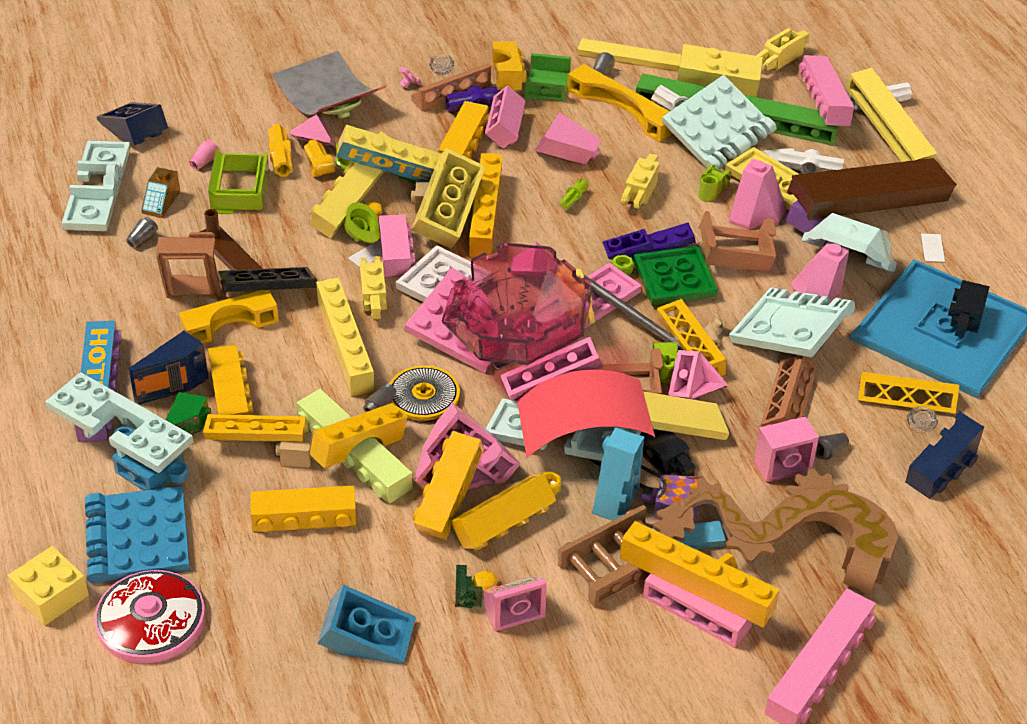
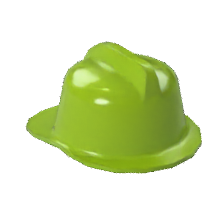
(362, 223)

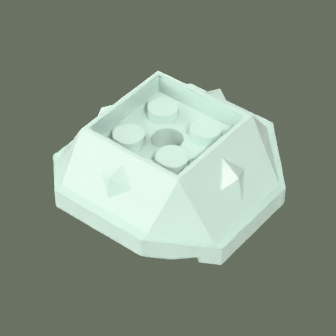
(855, 236)

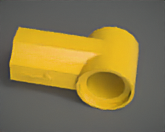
(319, 161)

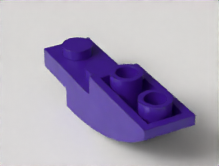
(640, 242)

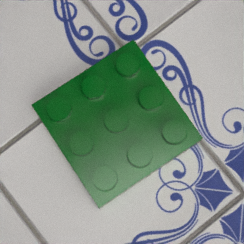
(675, 275)

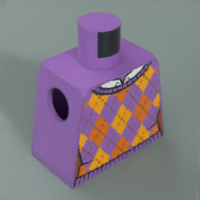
(671, 490)

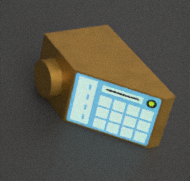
(160, 192)

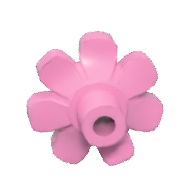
(408, 78)

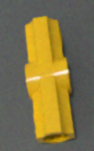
(280, 150)

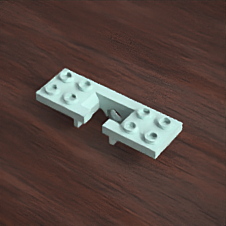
(92, 206)
(94, 405)
(586, 443)

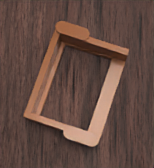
(196, 246)
(734, 257)
(642, 368)

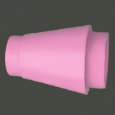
(203, 155)

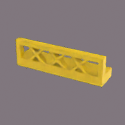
(691, 331)
(910, 384)
(255, 428)

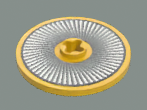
(440, 391)

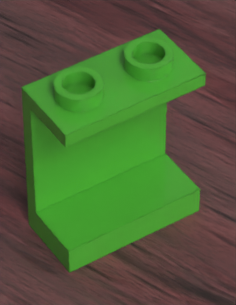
(548, 77)

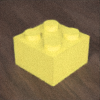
(48, 585)

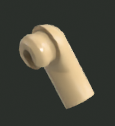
(714, 328)

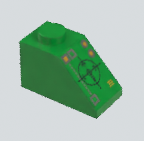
(189, 412)

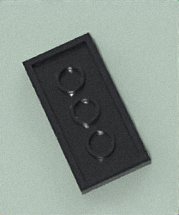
(267, 279)

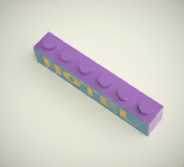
(100, 364)

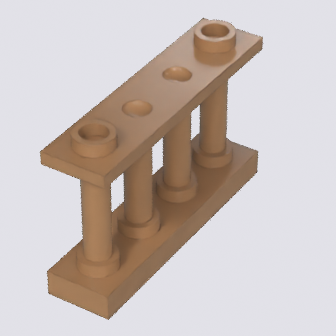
(621, 577)

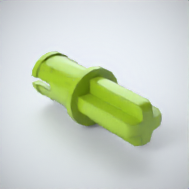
(574, 193)

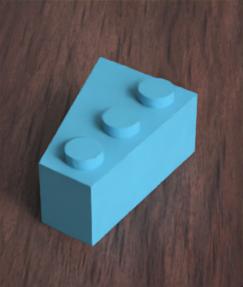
(618, 474)

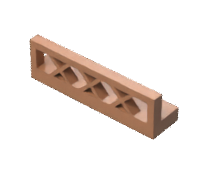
(435, 93)
(795, 390)

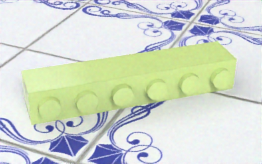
(368, 458)

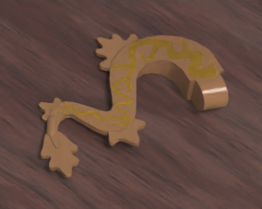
(863, 524)

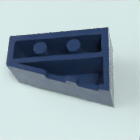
(948, 457)

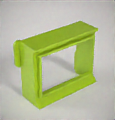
(229, 200)

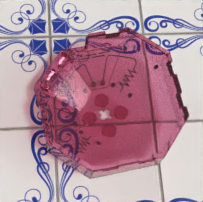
(518, 290)

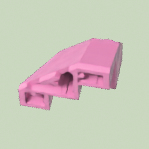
(496, 461)

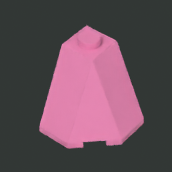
(569, 141)
(757, 197)
(824, 272)

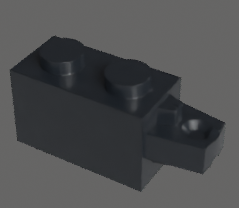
(968, 308)
(667, 453)

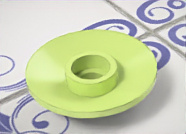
(343, 109)

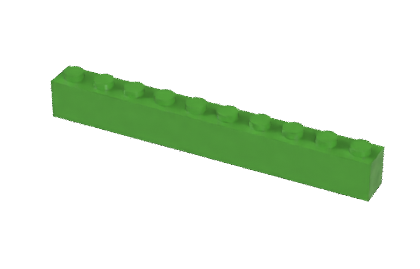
(788, 118)

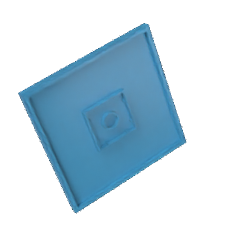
(916, 330)

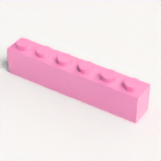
(826, 90)
(820, 659)

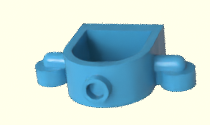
(145, 477)

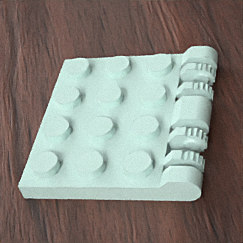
(718, 121)
(791, 323)

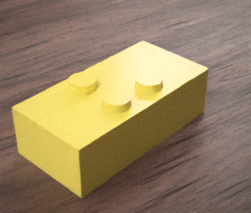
(706, 65)
(448, 198)

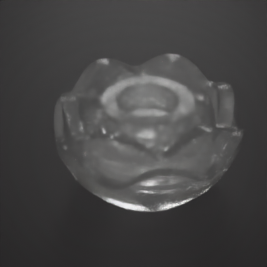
(441, 64)
(922, 420)

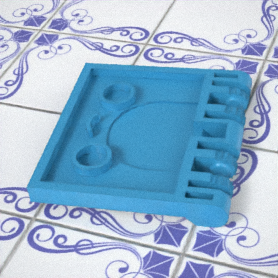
(135, 533)

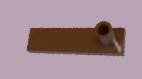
(227, 248)

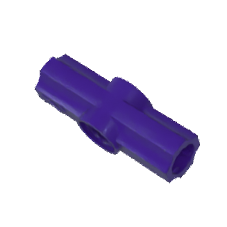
(474, 94)

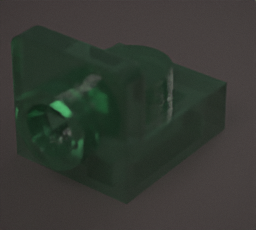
(466, 594)

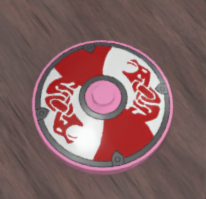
(150, 616)

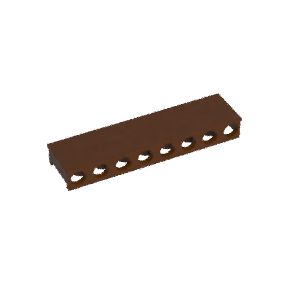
(871, 188)

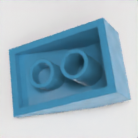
(366, 627)

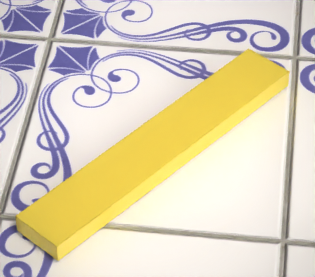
(630, 54)

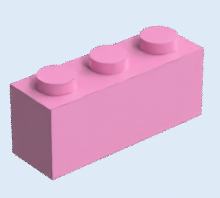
(505, 117)
(396, 245)

